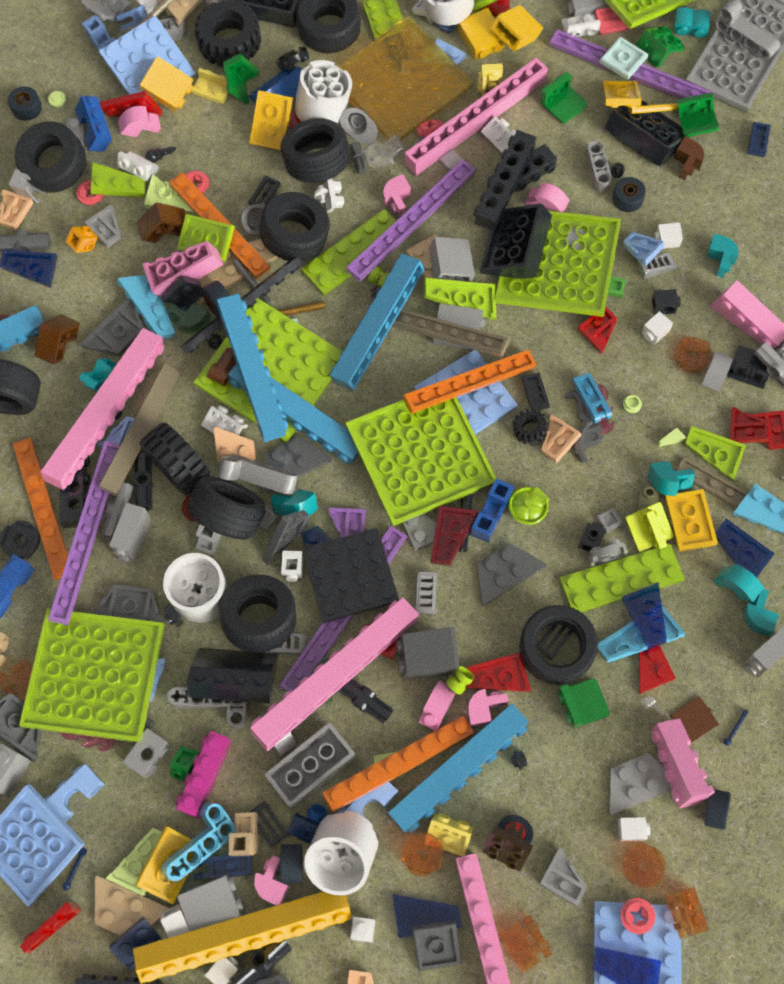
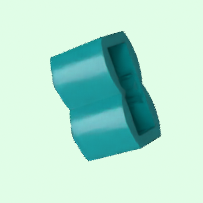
(692, 22)

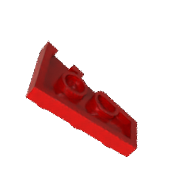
(500, 675)

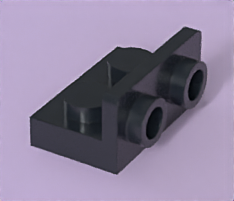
(183, 293)

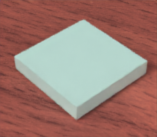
(623, 58)

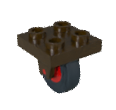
(510, 842)

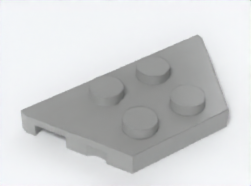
(636, 782)

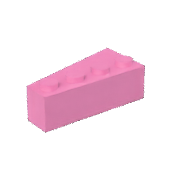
(192, 263)
(749, 315)
(680, 764)

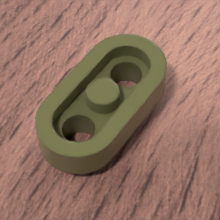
(645, 500)

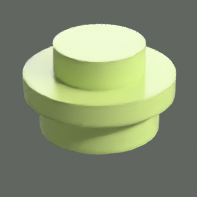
(57, 98)
(632, 404)

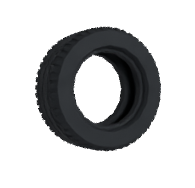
(313, 135)
(17, 388)
(226, 507)
(571, 619)

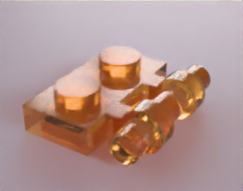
(20, 675)
(686, 912)
(519, 946)

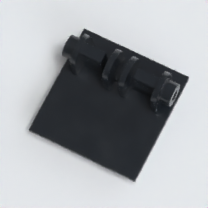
(748, 368)

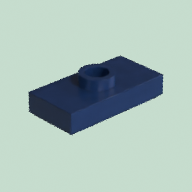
(758, 139)
(302, 828)

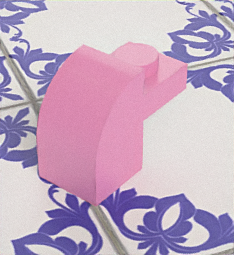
(136, 119)
(396, 191)
(549, 196)
(437, 706)
(479, 707)
(268, 887)

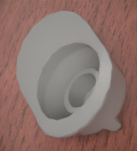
(359, 125)
(251, 218)

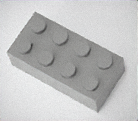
(310, 766)

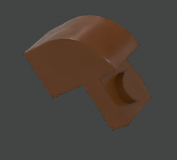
(691, 155)

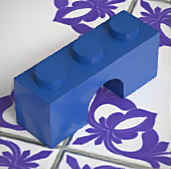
(90, 112)
(492, 512)
(12, 575)

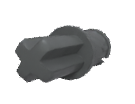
(358, 158)

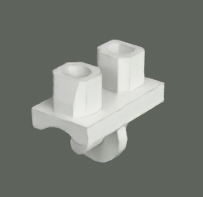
(326, 195)

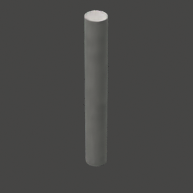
(249, 278)

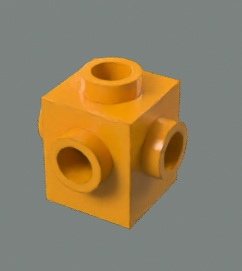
(81, 239)

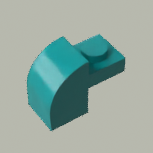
(725, 251)
(101, 371)
(667, 480)
(298, 501)
(741, 582)
(758, 618)

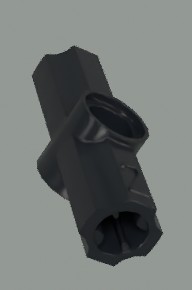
(143, 471)
(366, 700)
(268, 956)

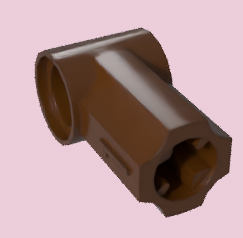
(219, 371)

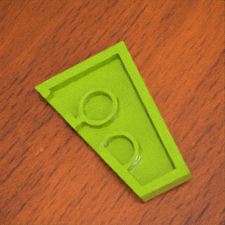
(115, 182)

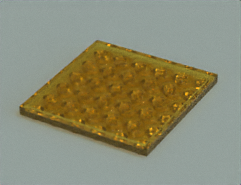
(404, 79)

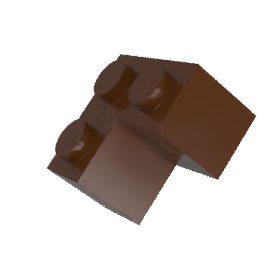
(159, 221)
(54, 336)

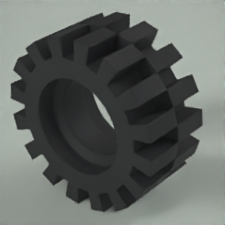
(525, 418)

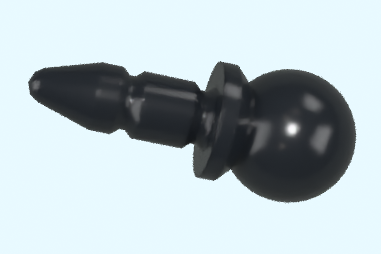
(155, 155)

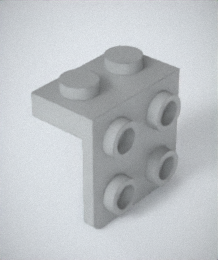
(107, 8)

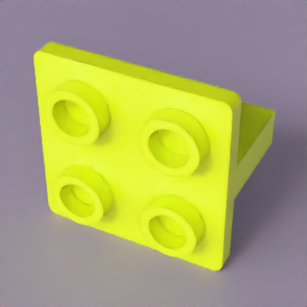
(649, 527)

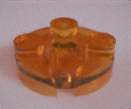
(697, 345)
(648, 854)
(412, 860)

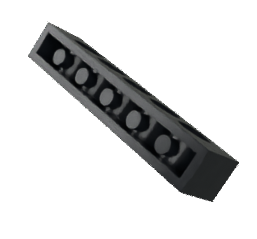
(487, 217)

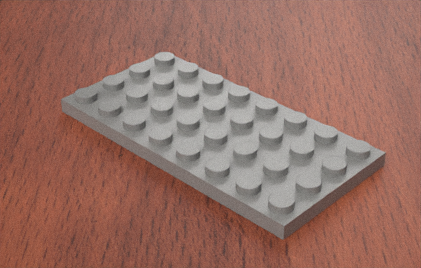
(731, 69)

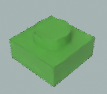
(616, 287)

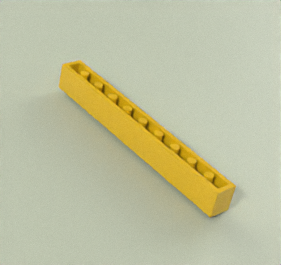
(240, 935)

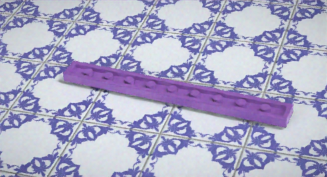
(644, 74)
(410, 221)
(83, 541)
(330, 631)

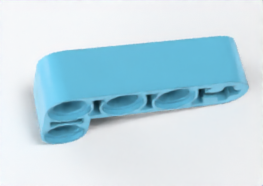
(196, 844)

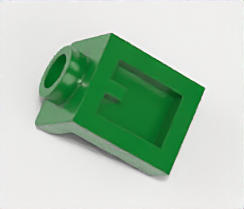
(182, 763)

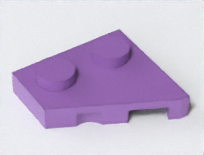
(348, 520)

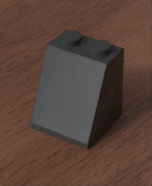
(428, 653)

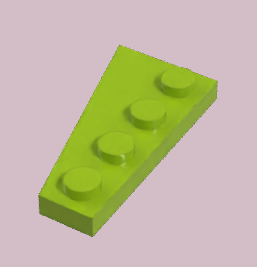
(462, 294)

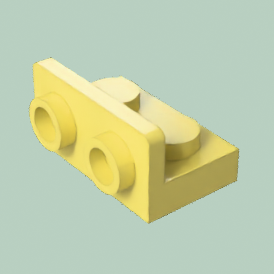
(489, 77)
(211, 86)
(452, 833)

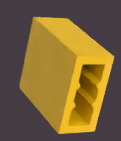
(516, 28)
(478, 36)
(167, 84)

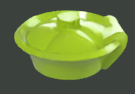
(528, 505)

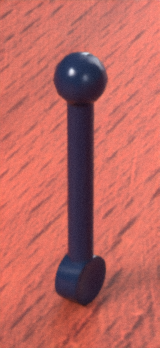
(727, 741)
(66, 886)

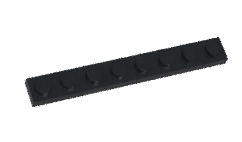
(261, 289)

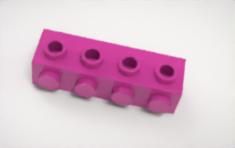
(204, 774)

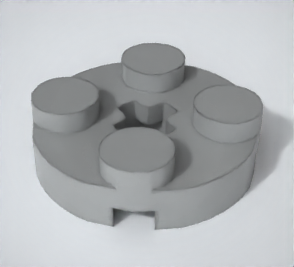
(608, 553)

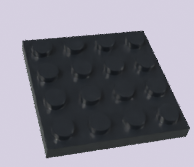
(350, 575)

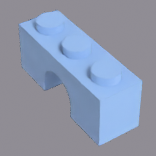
(83, 781)
(381, 795)

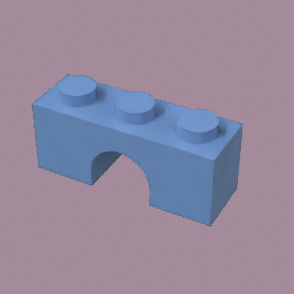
(97, 33)

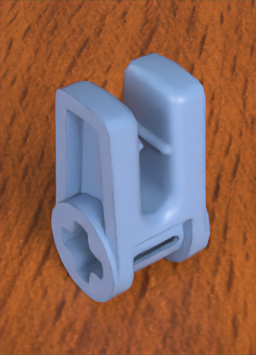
(137, 13)

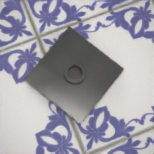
(437, 945)

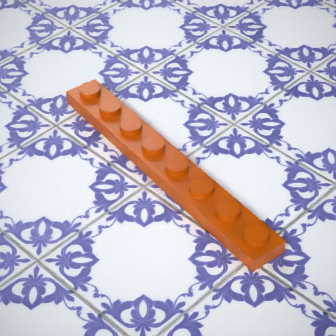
(204, 208)
(468, 381)
(41, 506)
(397, 764)

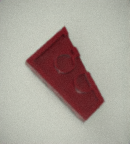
(450, 533)

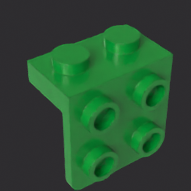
(658, 44)
(237, 72)
(562, 99)
(697, 115)
(583, 703)

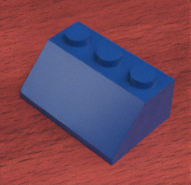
(283, 84)

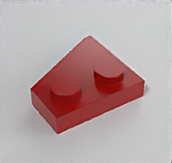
(748, 428)

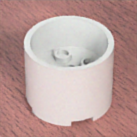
(448, 11)
(322, 91)
(185, 577)
(341, 853)

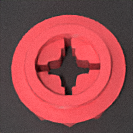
(428, 127)
(201, 178)
(83, 196)
(647, 913)

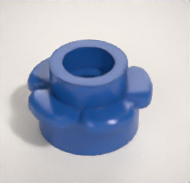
(316, 813)

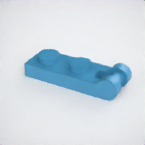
(592, 397)

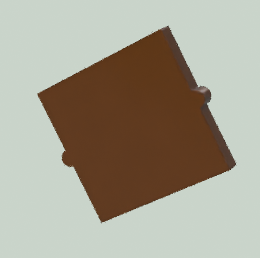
(696, 718)

